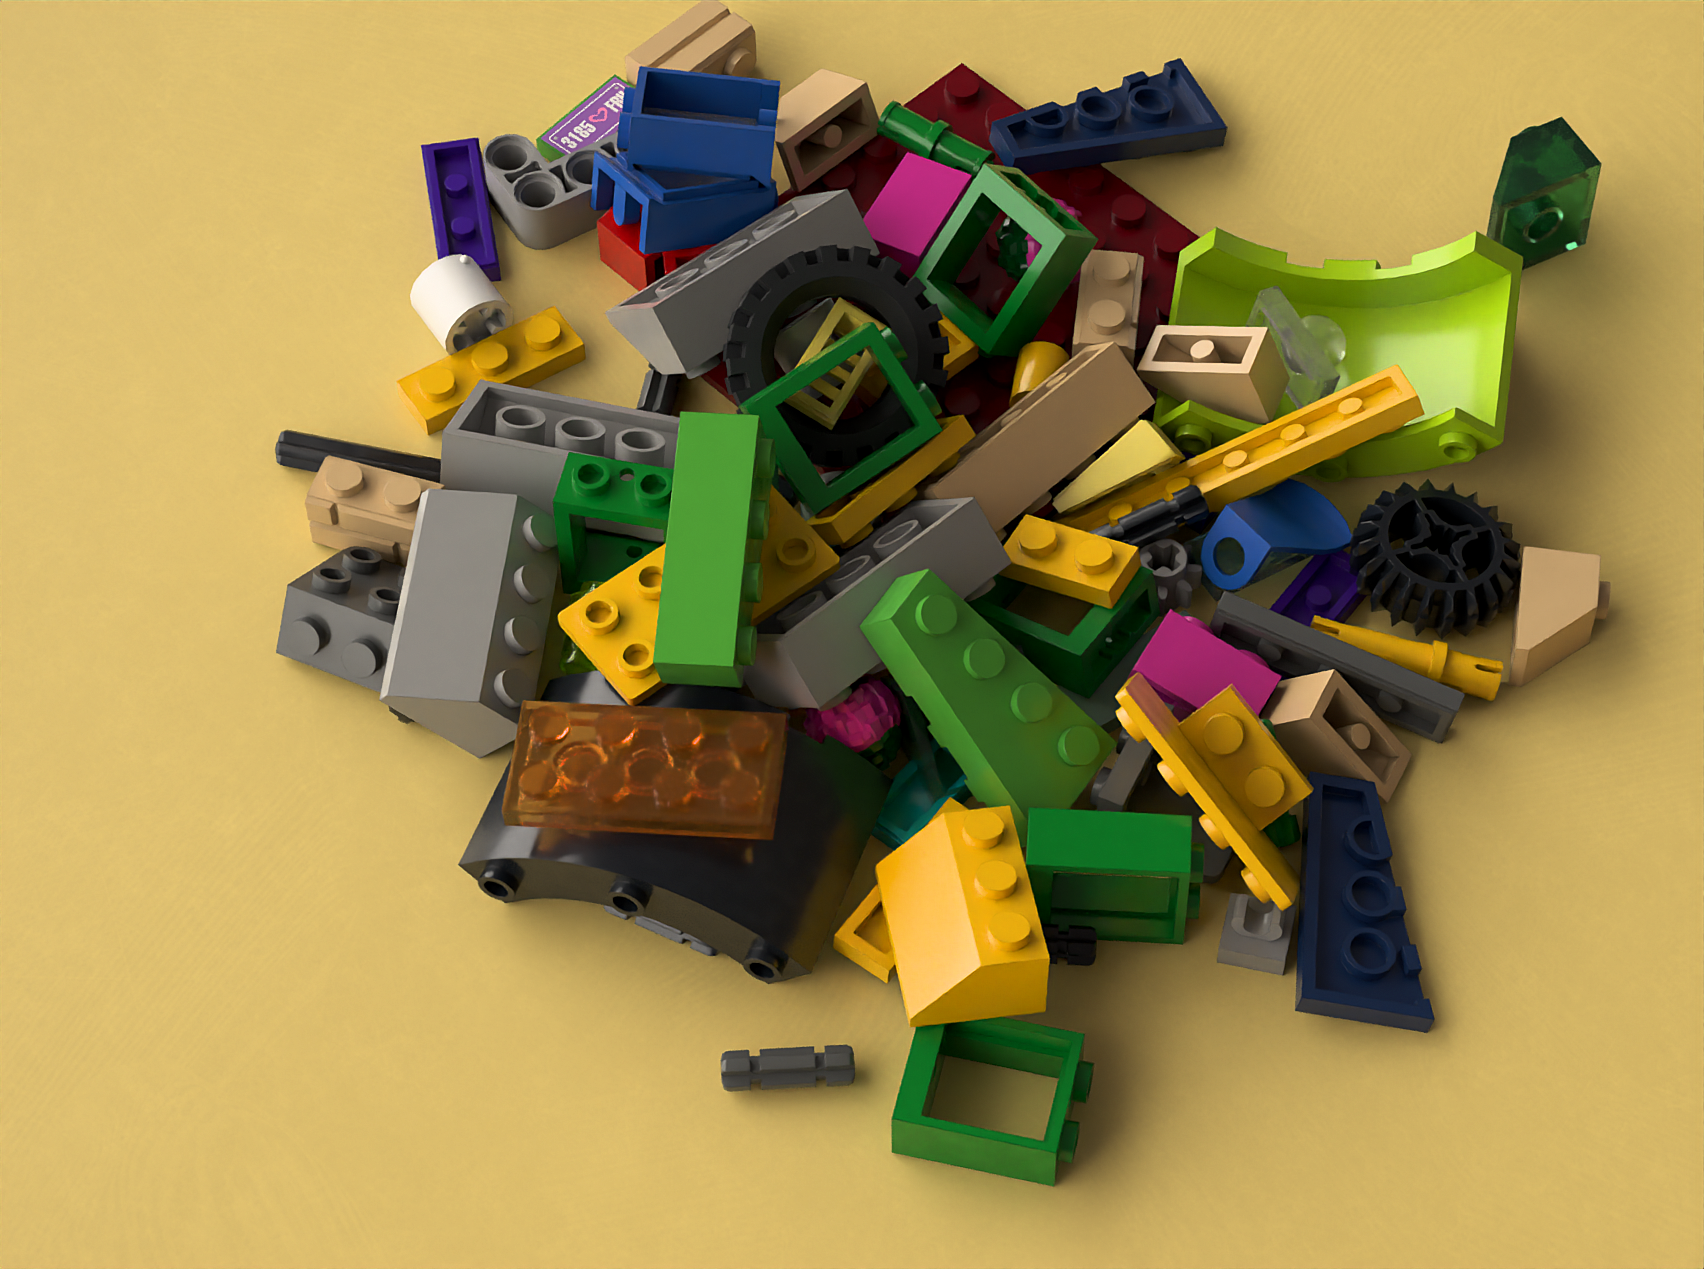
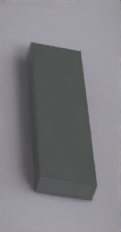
(1300, 650)

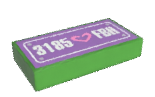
(587, 122)

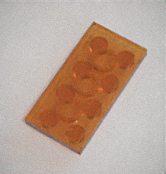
(646, 770)

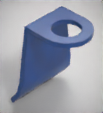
(1280, 520)

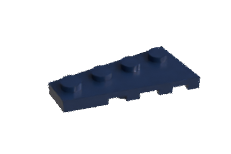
(1125, 123)
(1351, 913)

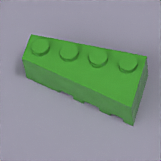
(714, 549)
(985, 700)

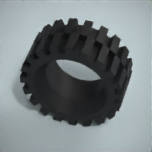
(860, 279)

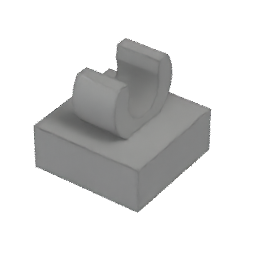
(1256, 934)

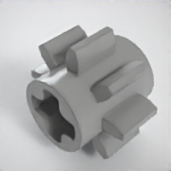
(1172, 573)

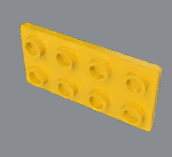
(620, 618)
(1230, 771)

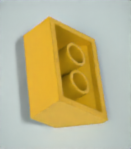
(964, 920)

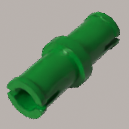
(932, 140)

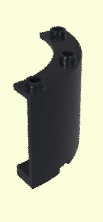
(745, 897)

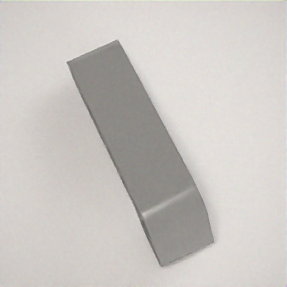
(541, 199)

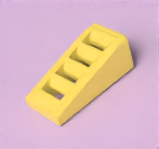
(840, 321)
(1133, 458)

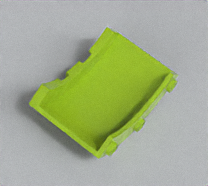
(1439, 320)

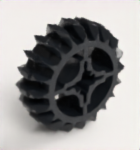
(1427, 575)

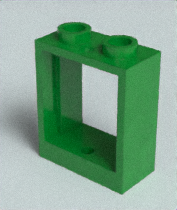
(1062, 253)
(791, 457)
(595, 489)
(1092, 648)
(1115, 845)
(1002, 1044)

